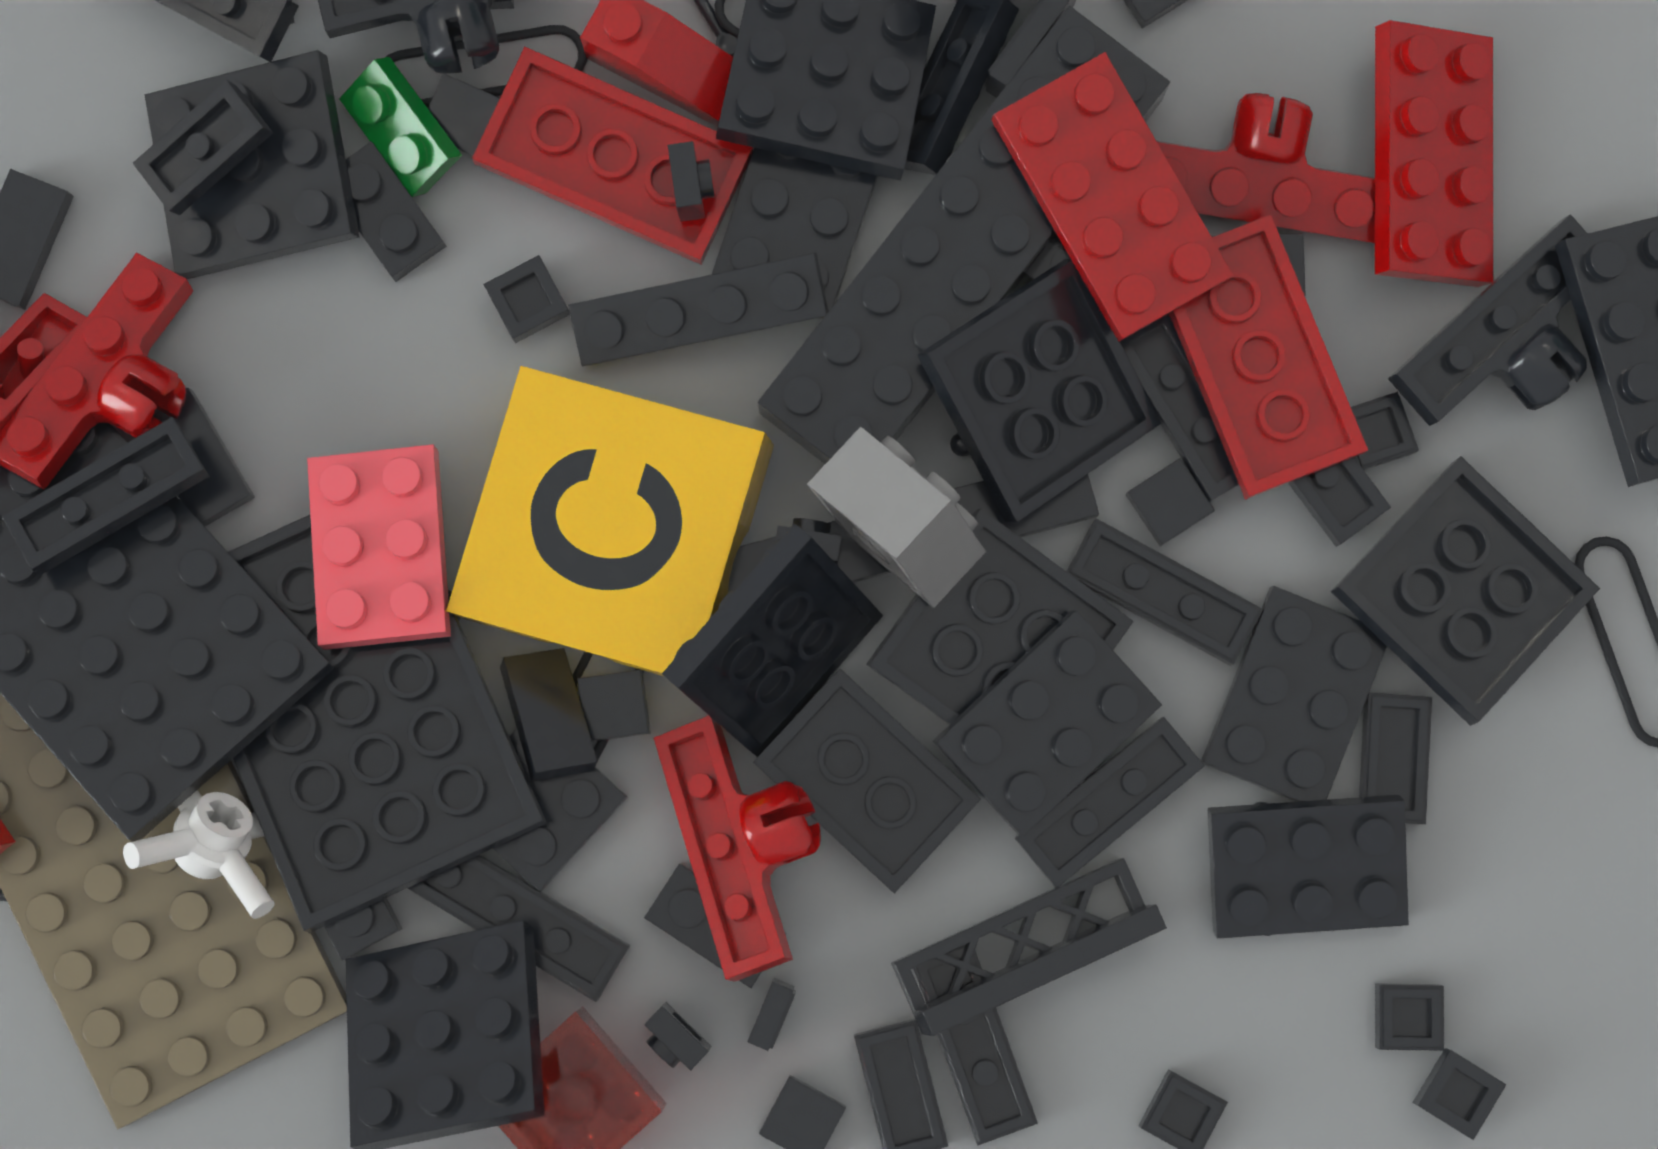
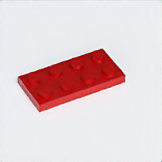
(605, 153)
(1433, 154)
(1111, 196)
(1266, 367)

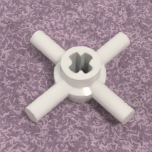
(209, 842)

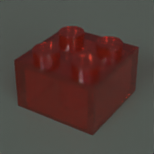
(589, 1092)

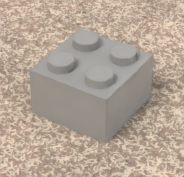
(899, 514)

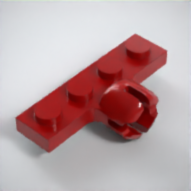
(1270, 175)
(101, 375)
(735, 844)

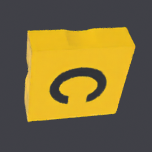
(608, 521)

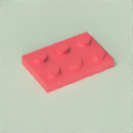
(378, 547)

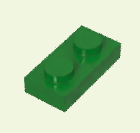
(400, 126)

